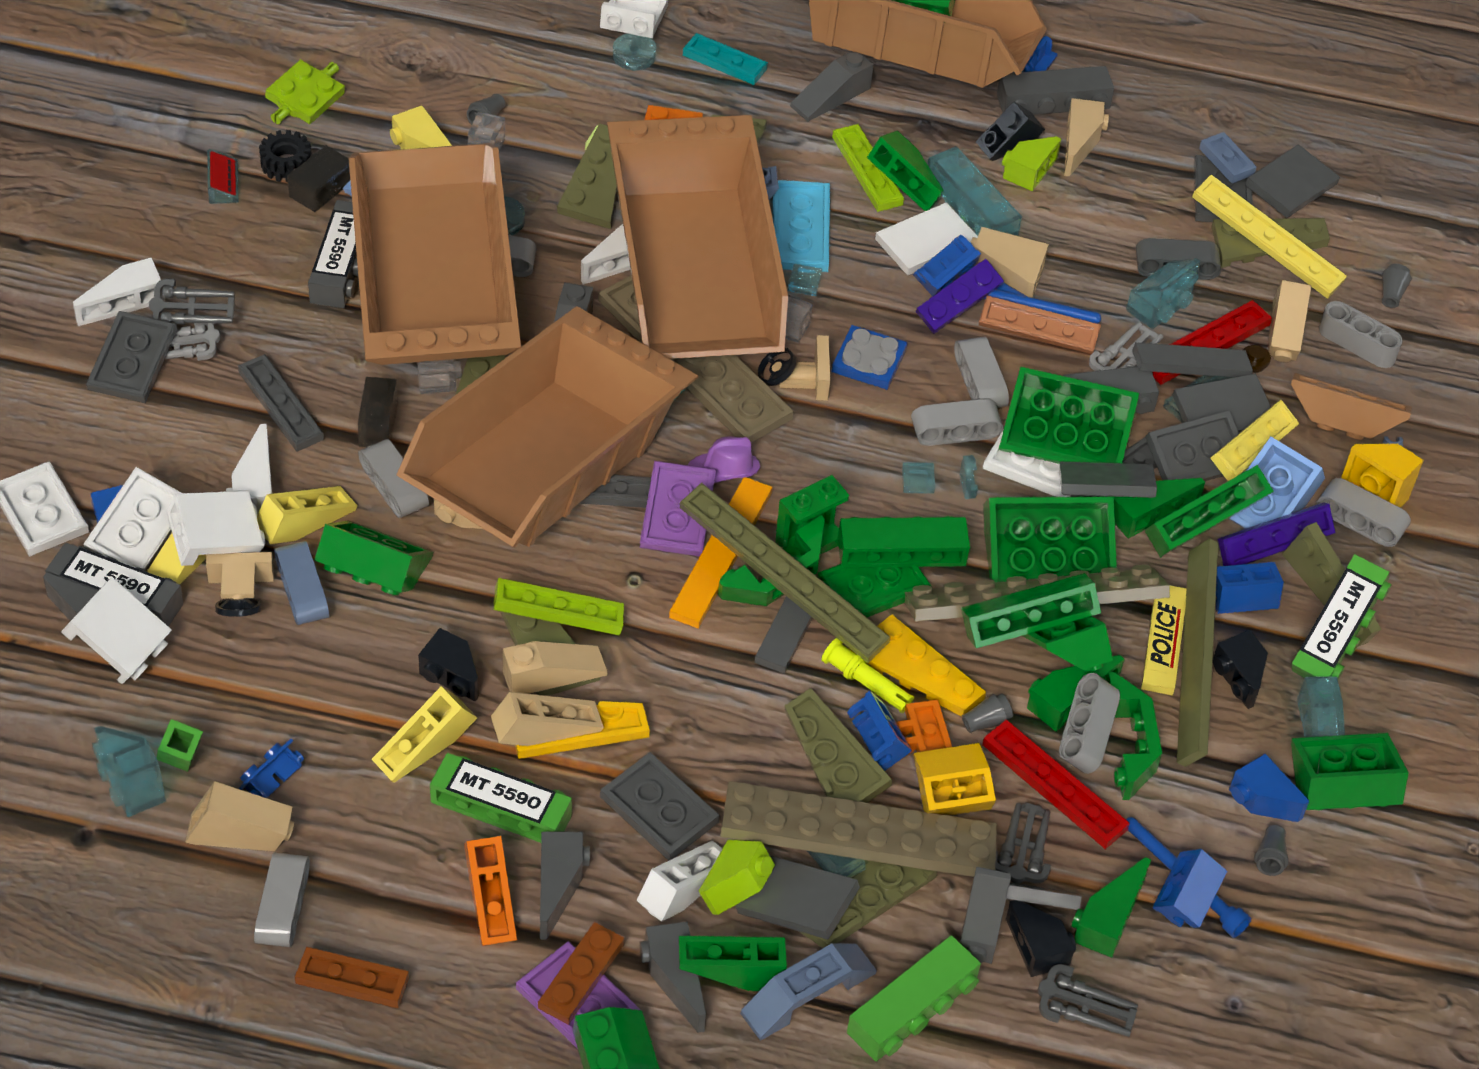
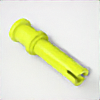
(856, 668)

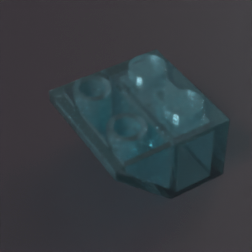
(1164, 292)
(130, 770)

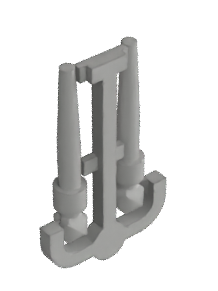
(194, 335)
(1112, 350)

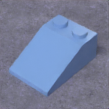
(1291, 478)

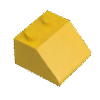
(1383, 470)

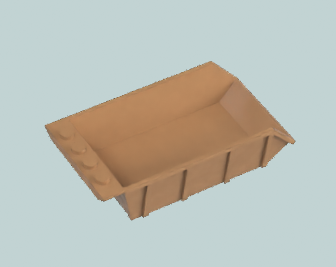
(973, 45)
(699, 236)
(433, 254)
(544, 427)

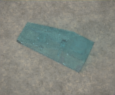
(1321, 707)

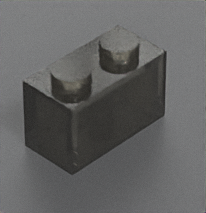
(319, 178)
(377, 411)

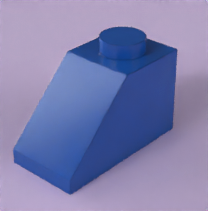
(1268, 791)

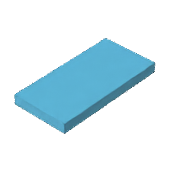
(802, 223)

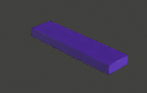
(1273, 535)

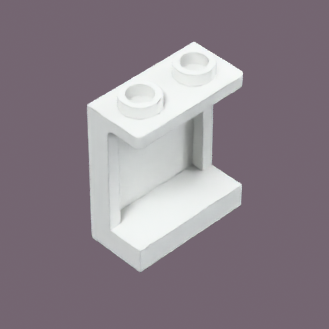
(633, 16)
(214, 524)
(119, 629)

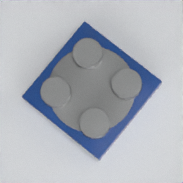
(869, 357)

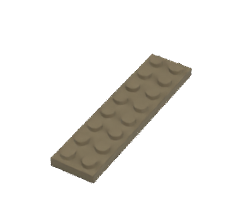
(724, 382)
(1111, 587)
(858, 829)

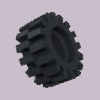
(281, 145)

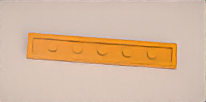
(716, 558)

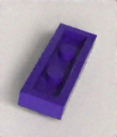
(959, 296)

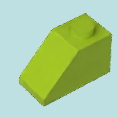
(1030, 161)
(736, 875)

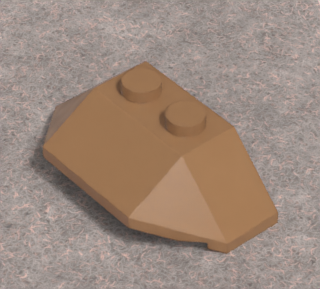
(1347, 409)

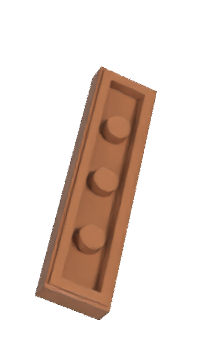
(1039, 325)

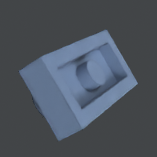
(1227, 157)

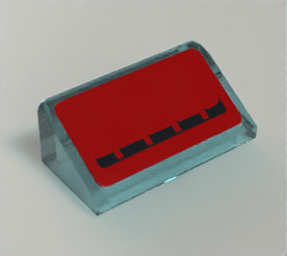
(222, 178)

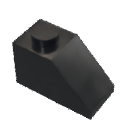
(1039, 938)

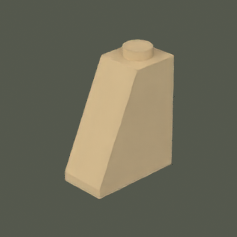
(1013, 257)
(1288, 320)
(239, 820)

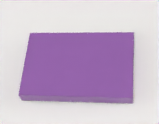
(664, 523)
(538, 980)

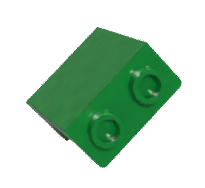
(808, 504)

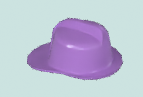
(730, 459)

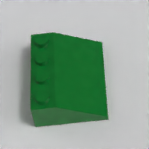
(1068, 419)
(1048, 536)

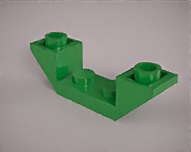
(744, 588)
(1138, 767)

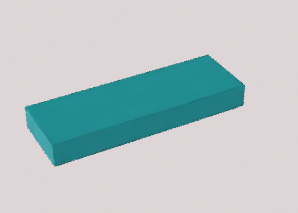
(725, 59)

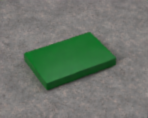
(873, 588)

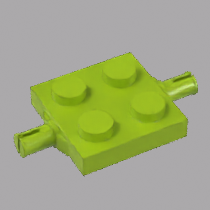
(304, 92)

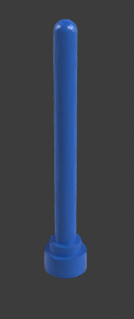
(1048, 306)
(1233, 919)

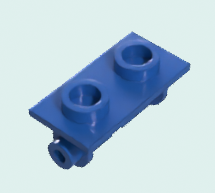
(1041, 57)
(279, 762)

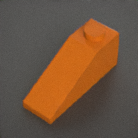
(490, 890)

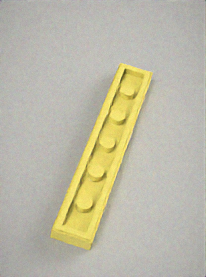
(1269, 236)

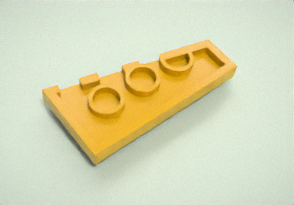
(925, 669)
(620, 721)

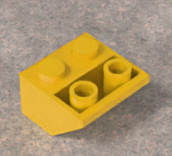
(954, 780)

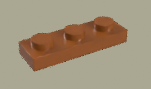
(581, 973)
(352, 977)

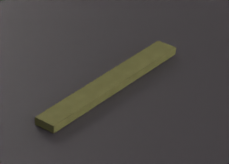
(785, 573)
(1197, 653)

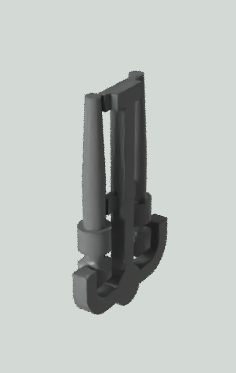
(158, 305)
(1017, 871)
(1049, 989)

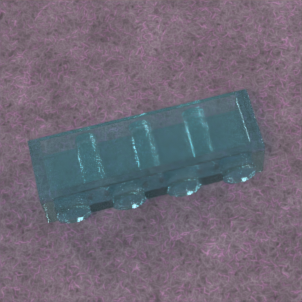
(973, 194)

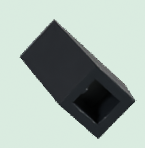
(1011, 127)
(449, 663)
(1242, 665)

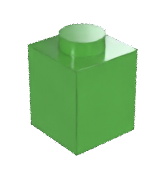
(179, 745)

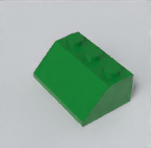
(371, 556)
(1078, 642)
(1349, 771)
(614, 1039)

